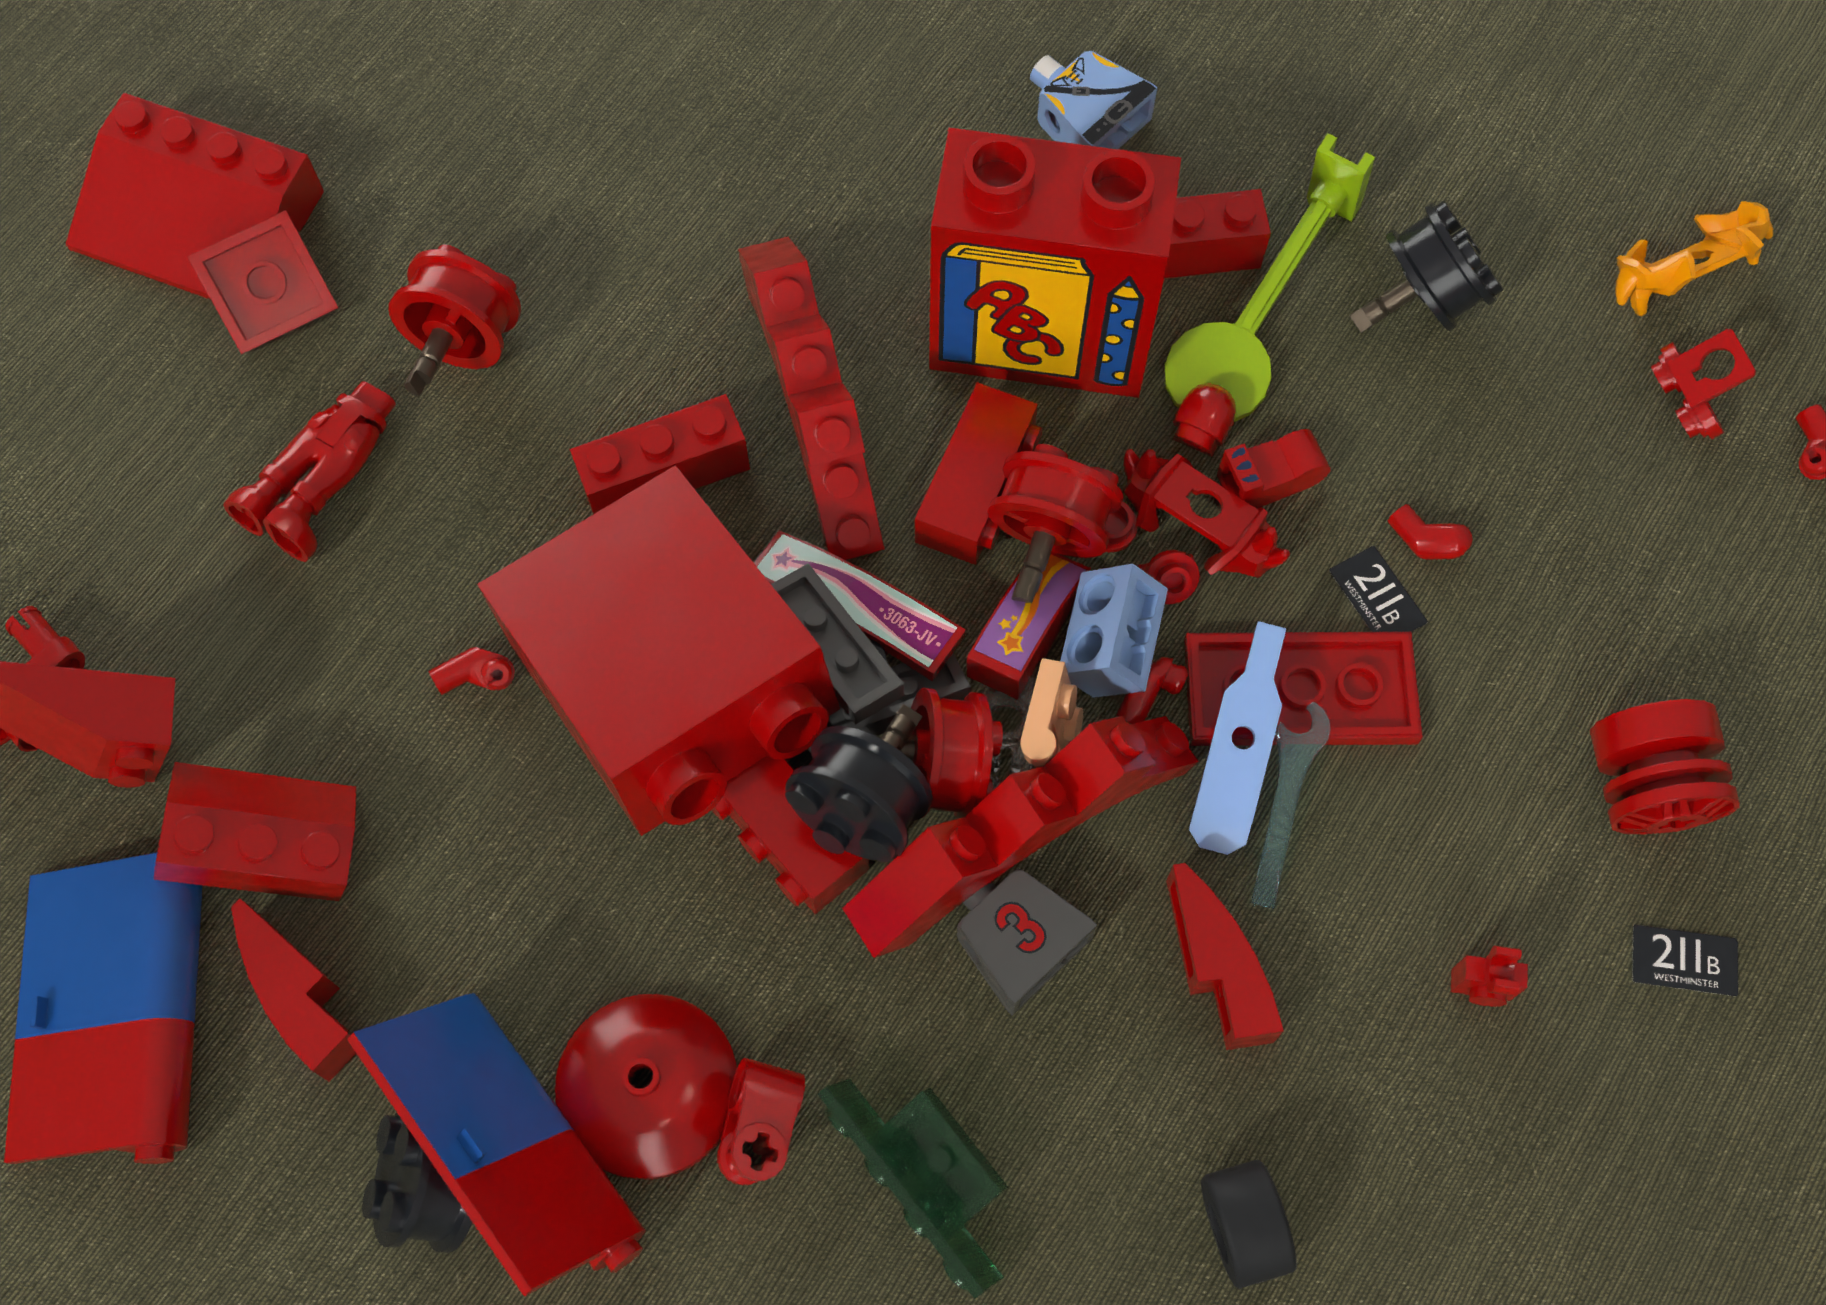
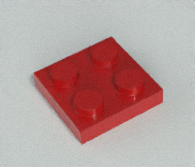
(263, 282)

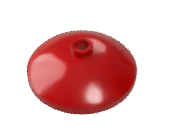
(671, 1120)

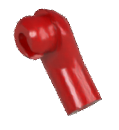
(1813, 458)
(1430, 540)
(475, 667)
(1162, 675)

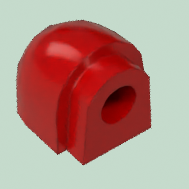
(1205, 418)

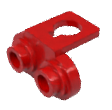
(1677, 371)

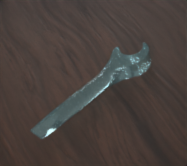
(1295, 758)

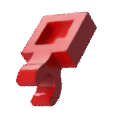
(1491, 979)

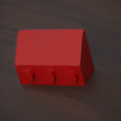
(256, 832)

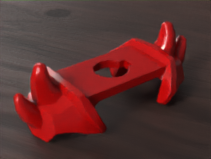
(1239, 529)

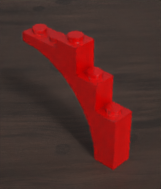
(816, 397)
(1016, 819)

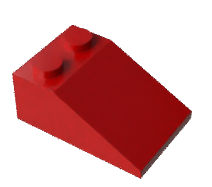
(91, 719)

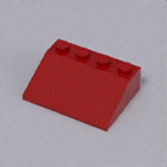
(180, 184)

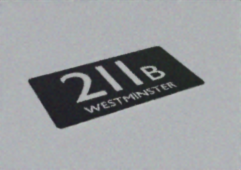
(1377, 593)
(1685, 960)

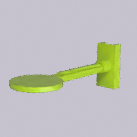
(1231, 352)

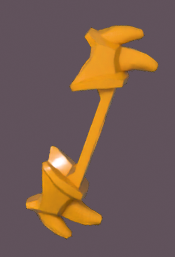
(1725, 241)

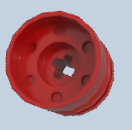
(1664, 767)

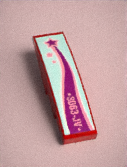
(881, 611)

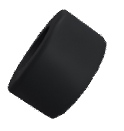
(1249, 1223)

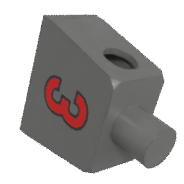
(1021, 936)

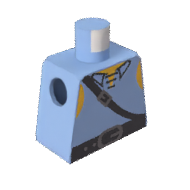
(1092, 101)

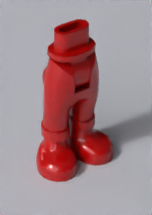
(331, 442)

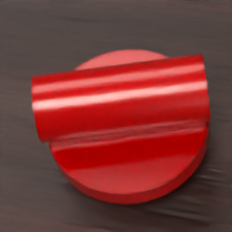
(1176, 572)

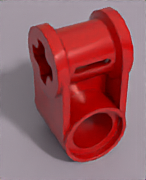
(760, 1111)

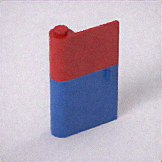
(105, 1014)
(499, 1142)

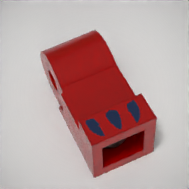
(1273, 468)

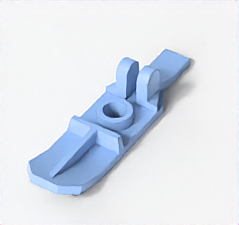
(1232, 774)

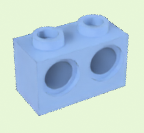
(1113, 630)

